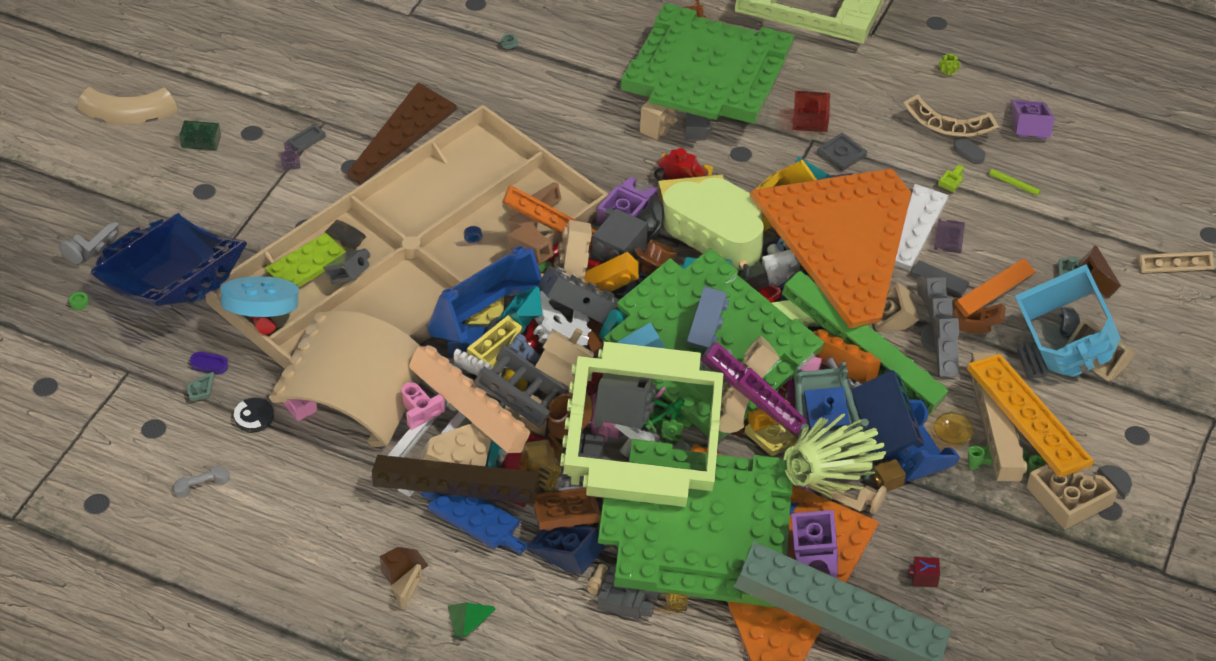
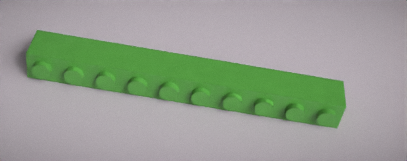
(813, 302)

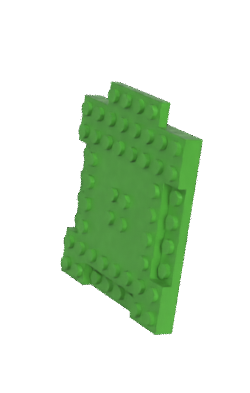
(707, 65)
(670, 303)
(704, 544)

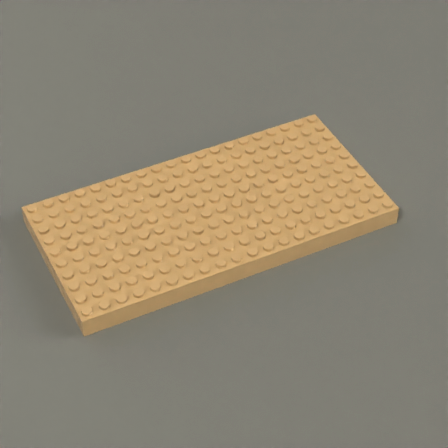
(416, 229)

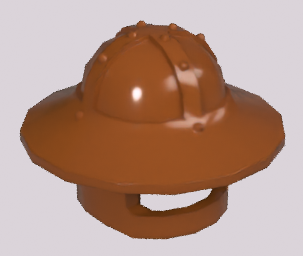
(653, 256)
(559, 412)

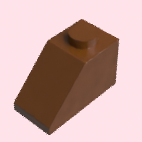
(399, 561)

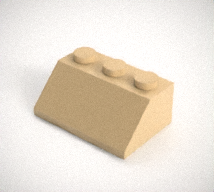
(1120, 358)

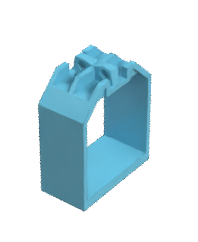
(1056, 294)

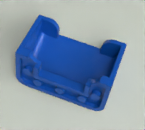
(927, 458)

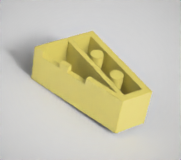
(489, 345)

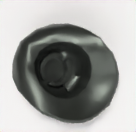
(653, 215)

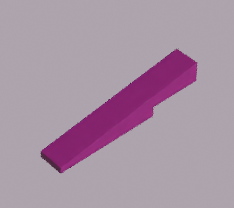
(753, 388)

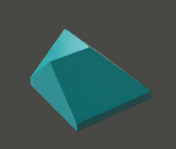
(524, 307)

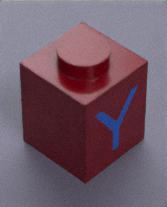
(925, 571)

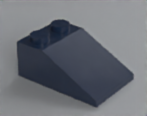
(568, 548)

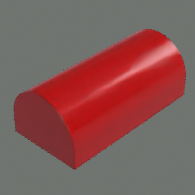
(264, 325)

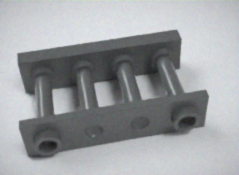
(513, 397)

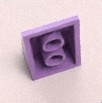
(1031, 118)

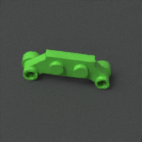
(979, 456)

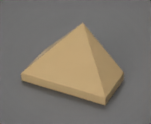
(406, 586)

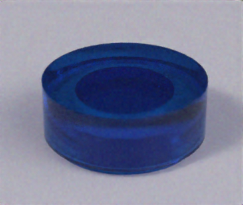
(472, 234)

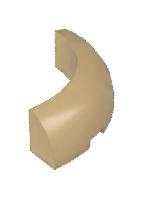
(127, 109)
(947, 125)
(760, 358)

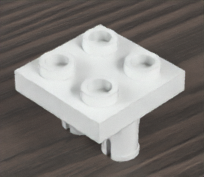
(780, 265)

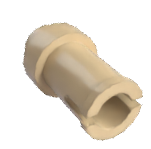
(596, 582)

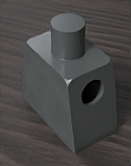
(353, 262)

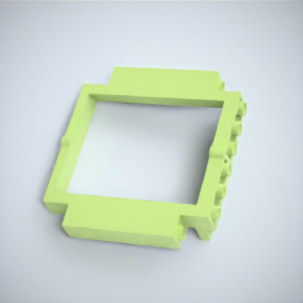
(636, 480)

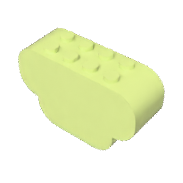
(715, 217)

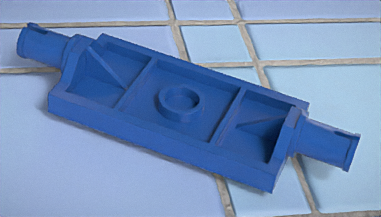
(477, 519)

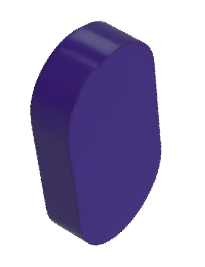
(209, 362)

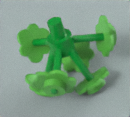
(673, 429)

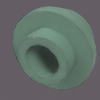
(509, 41)

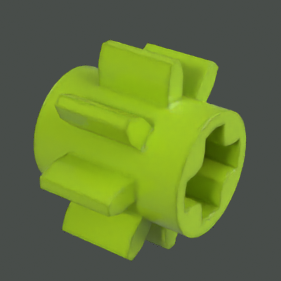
(949, 64)

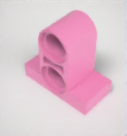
(420, 406)

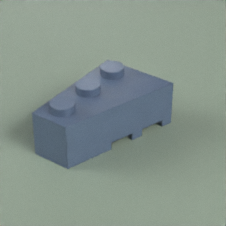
(707, 318)

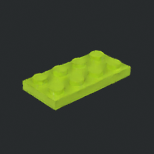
(307, 261)

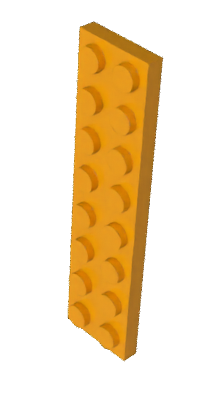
(1030, 415)

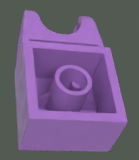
(625, 199)
(816, 540)

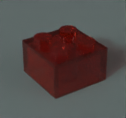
(811, 111)

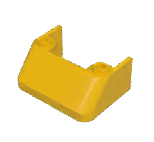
(791, 174)

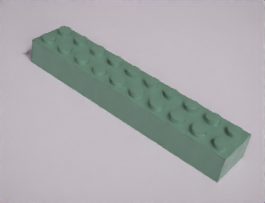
(840, 607)

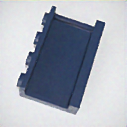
(888, 410)

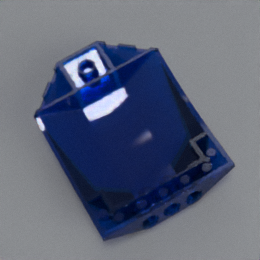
(168, 262)

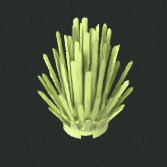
(832, 456)

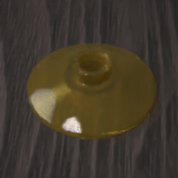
(954, 428)

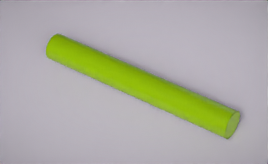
(1017, 183)

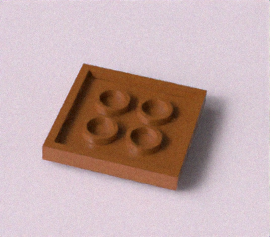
(566, 509)

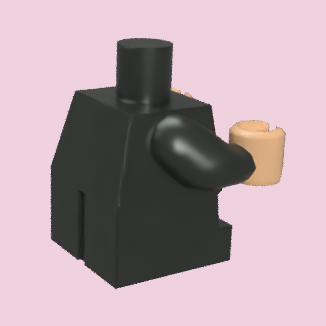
(755, 275)

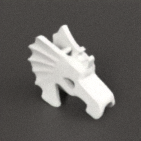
(547, 323)

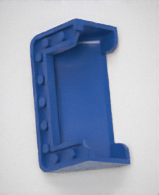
(505, 276)

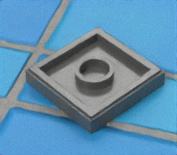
(842, 152)

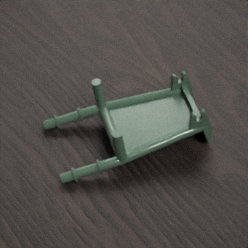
(826, 379)

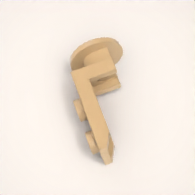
(866, 497)

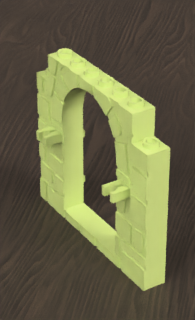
(851, 22)

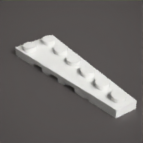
(920, 219)

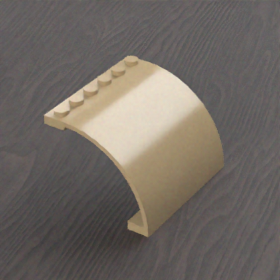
(354, 368)

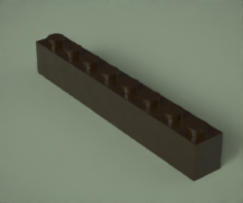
(455, 479)

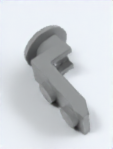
(79, 247)

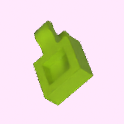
(952, 180)

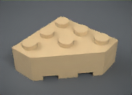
(574, 248)
(461, 446)
(1071, 496)

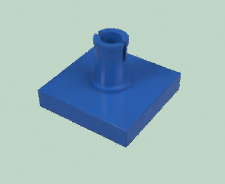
(828, 404)

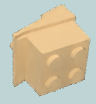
(560, 355)

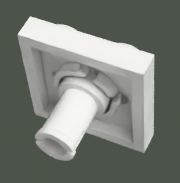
(634, 433)

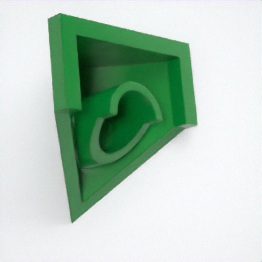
(468, 616)

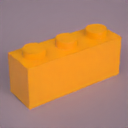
(614, 273)

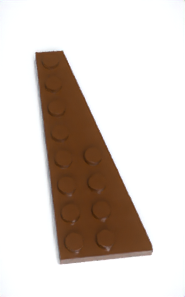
(410, 122)

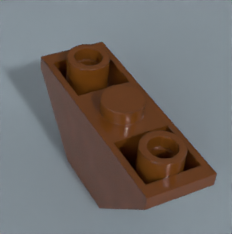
(1101, 272)

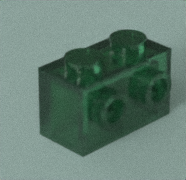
(200, 135)

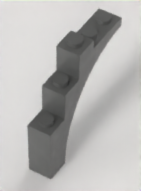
(945, 326)

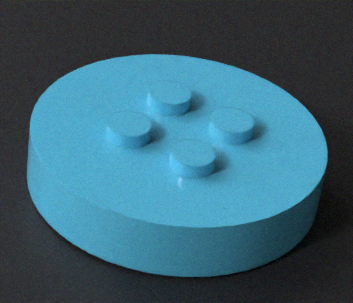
(259, 296)

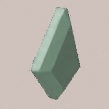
(1067, 264)
(200, 387)

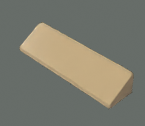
(1176, 262)

